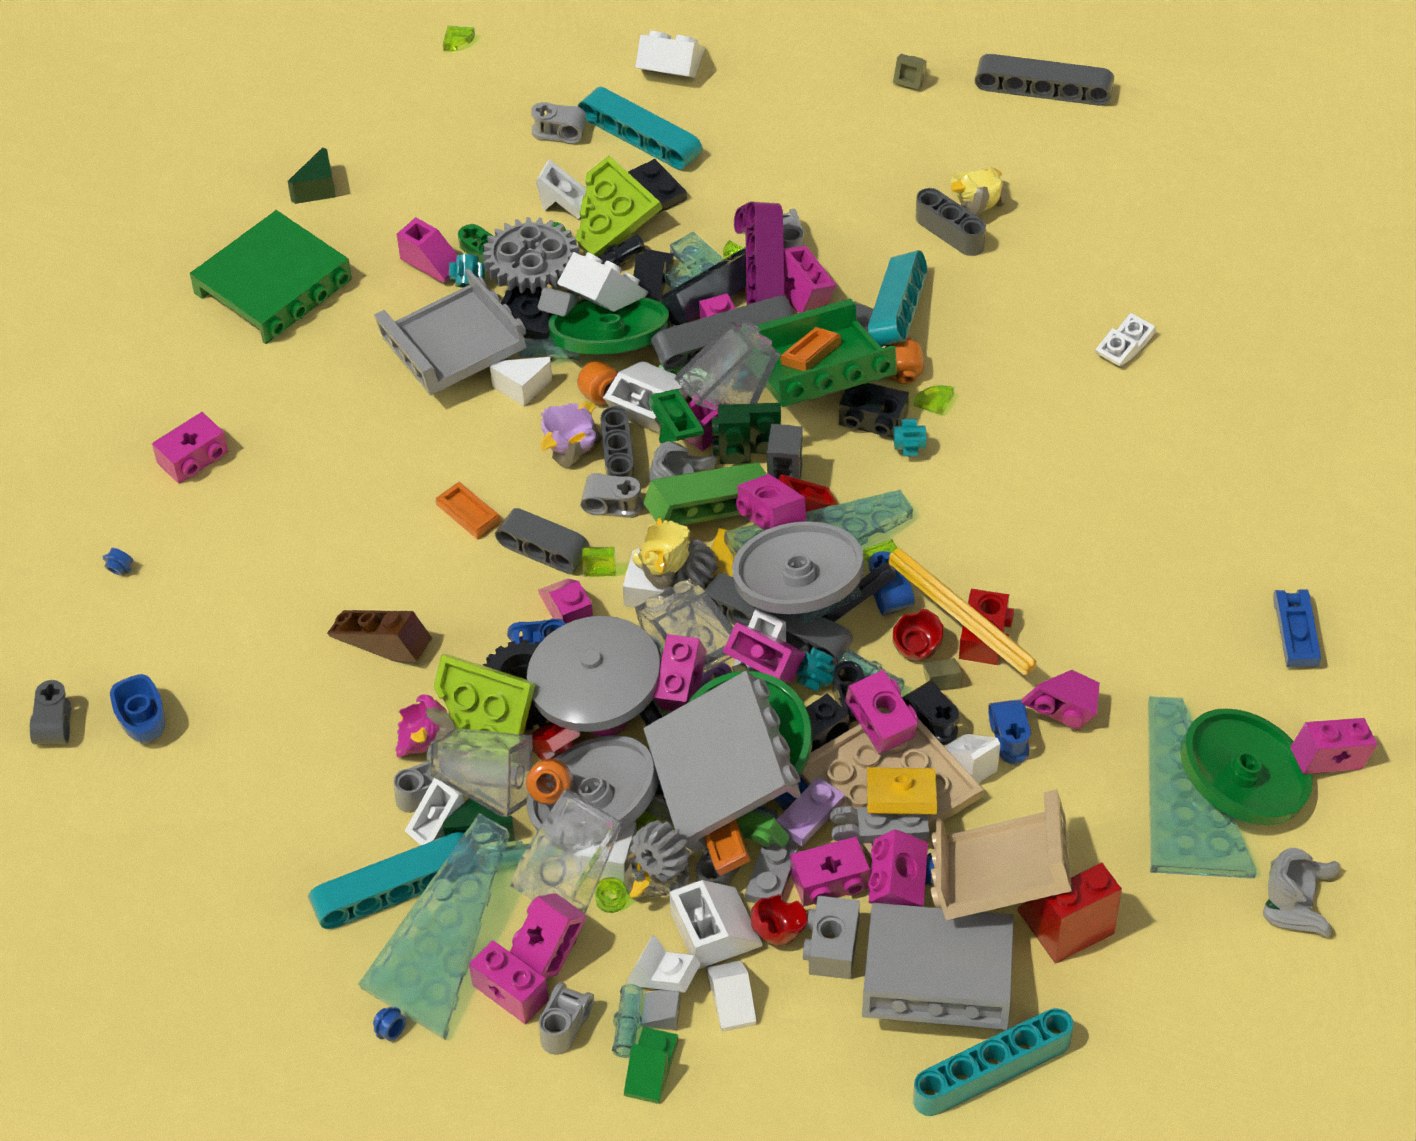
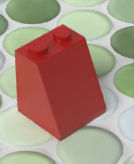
(1078, 917)

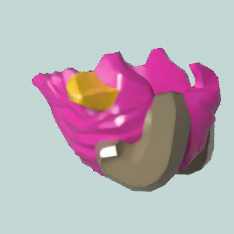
(421, 725)

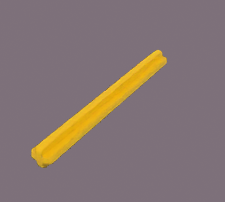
(962, 612)

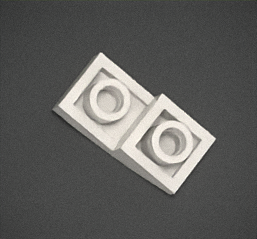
(1126, 341)

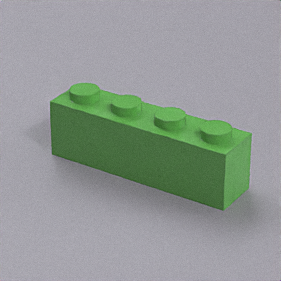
(699, 494)

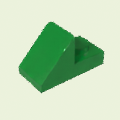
(674, 416)
(650, 1065)

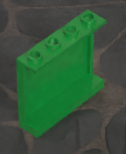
(273, 274)
(849, 365)

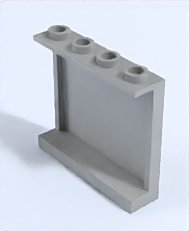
(454, 335)
(720, 757)
(938, 967)

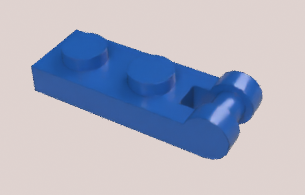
(1297, 628)

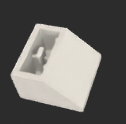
(668, 55)
(600, 282)
(632, 392)
(712, 921)

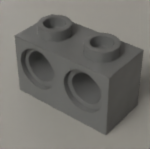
(785, 451)

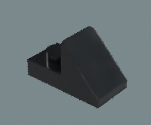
(651, 271)

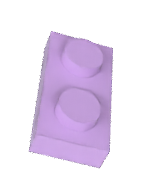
(810, 811)

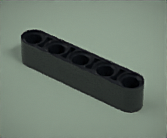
(722, 278)

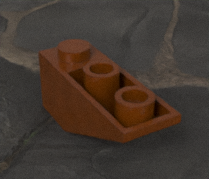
(383, 633)

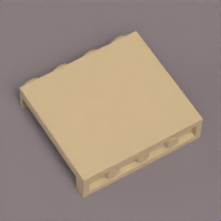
(1001, 862)

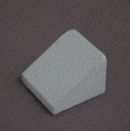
(557, 301)
(661, 1009)

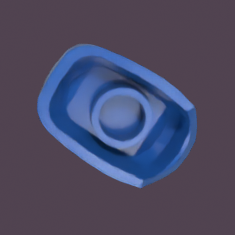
(138, 708)

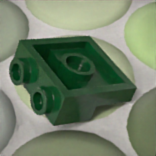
(743, 430)

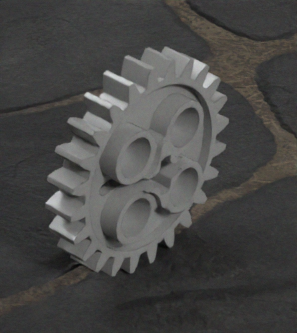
(529, 254)

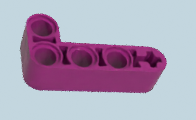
(764, 249)

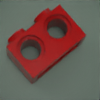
(995, 609)

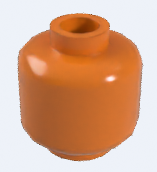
(908, 361)
(595, 380)
(538, 783)

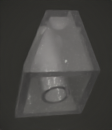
(730, 367)
(484, 767)

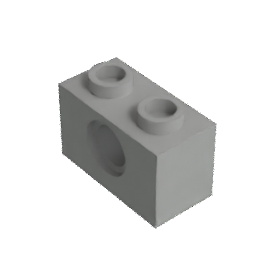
(836, 955)

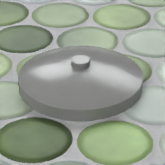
(798, 567)
(594, 673)
(609, 773)

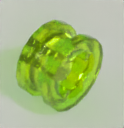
(616, 887)

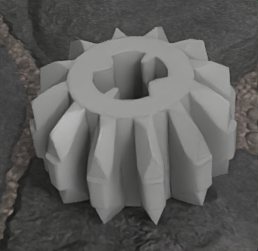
(698, 566)
(660, 850)

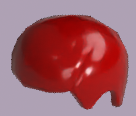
(918, 635)
(777, 920)

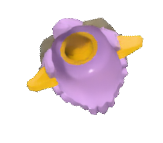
(569, 432)

